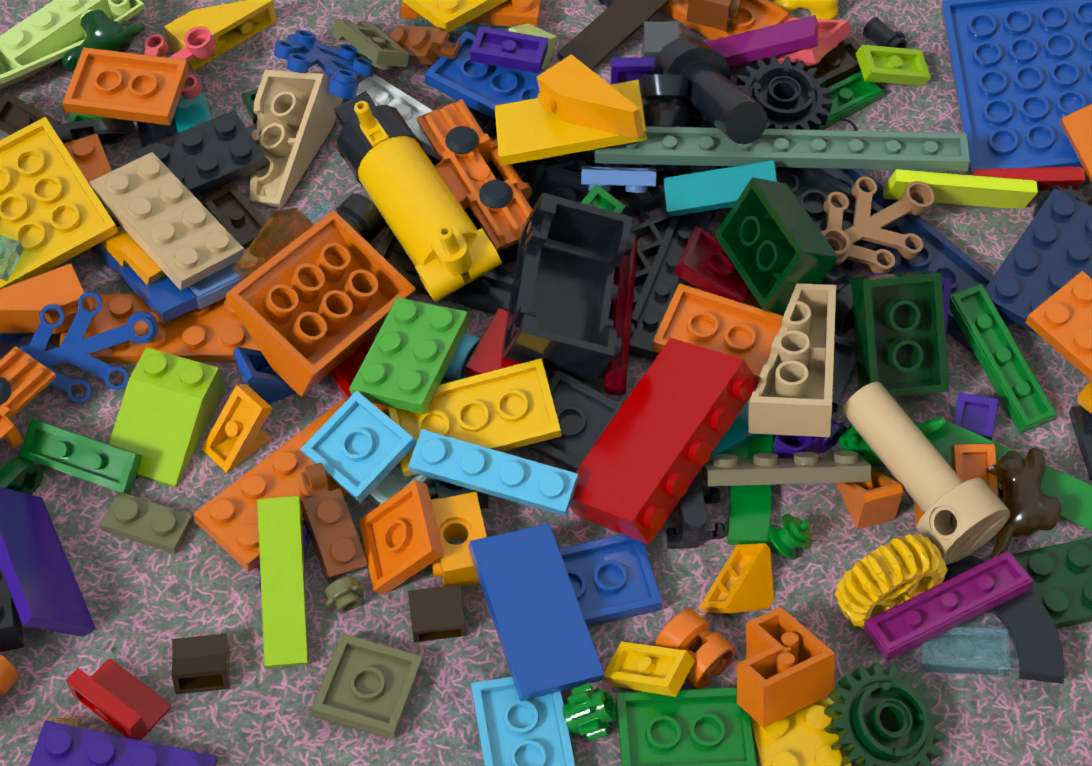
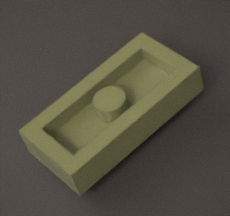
(146, 522)

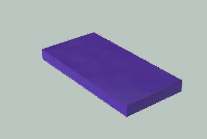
(38, 568)

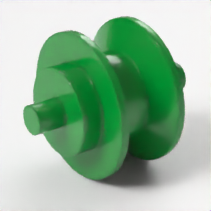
(790, 536)

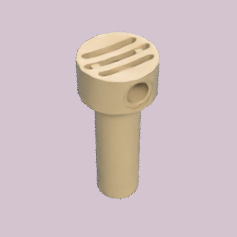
(956, 513)

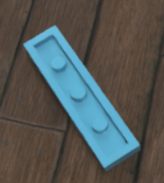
(493, 472)

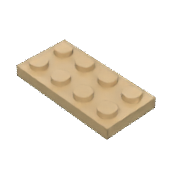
(166, 220)

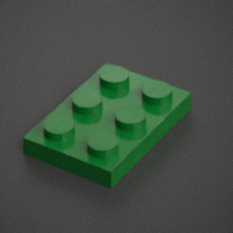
(684, 730)

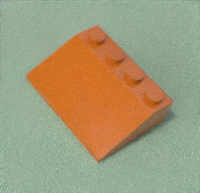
(317, 301)

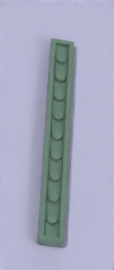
(796, 149)

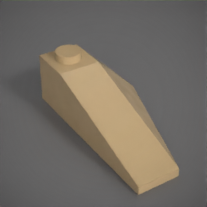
(292, 125)

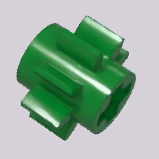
(589, 711)

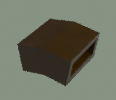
(437, 613)
(200, 663)

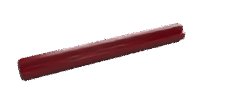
(622, 314)

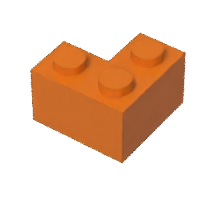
(782, 668)

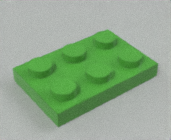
(410, 355)

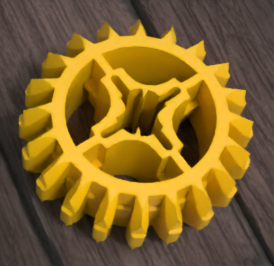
(890, 577)

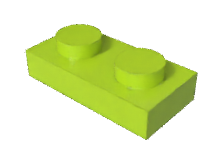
(893, 65)

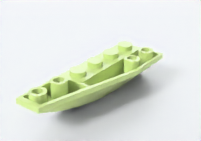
(51, 33)

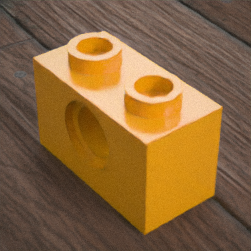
(457, 519)

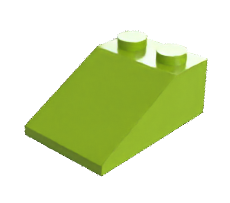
(166, 413)

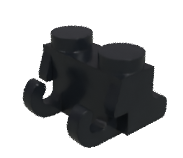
(694, 518)

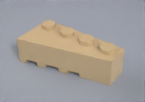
(798, 377)

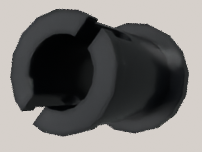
(883, 35)

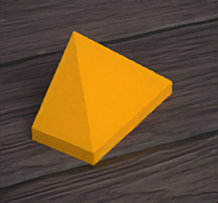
(743, 582)

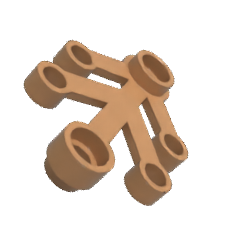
(870, 227)

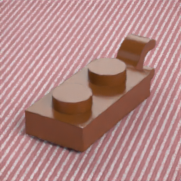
(424, 43)
(330, 526)

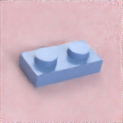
(634, 179)

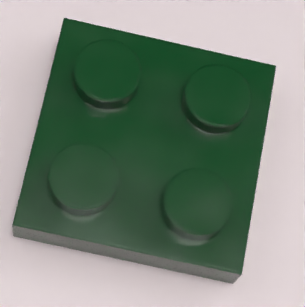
(1062, 580)

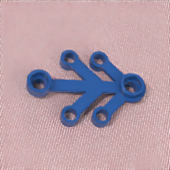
(305, 51)
(77, 350)

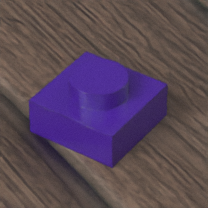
(976, 414)

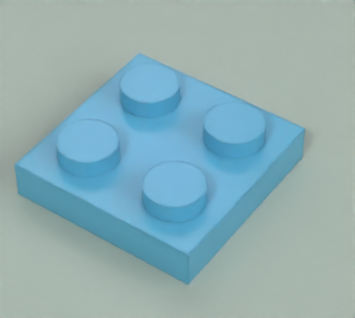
(358, 446)

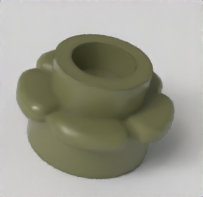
(344, 594)

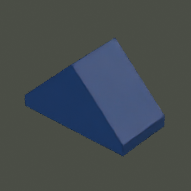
(259, 375)

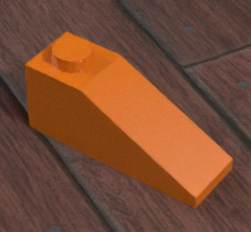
(24, 301)

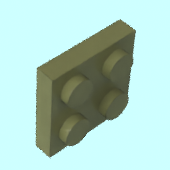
(367, 686)

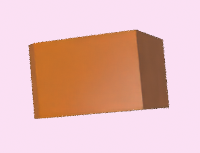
(872, 501)

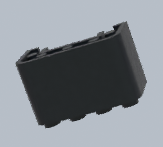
(567, 287)

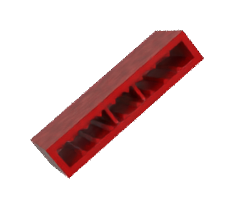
(661, 439)

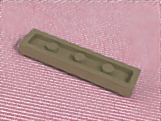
(771, 470)

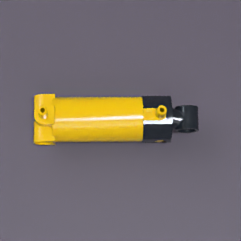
(413, 197)

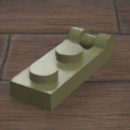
(372, 43)

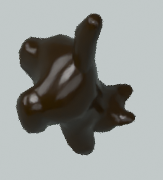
(1023, 497)

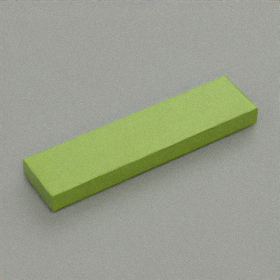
(282, 582)

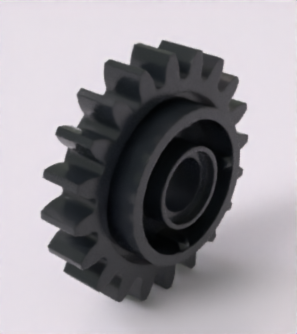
(788, 94)

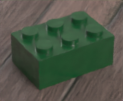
(774, 243)
(901, 332)

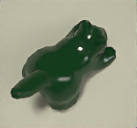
(104, 35)

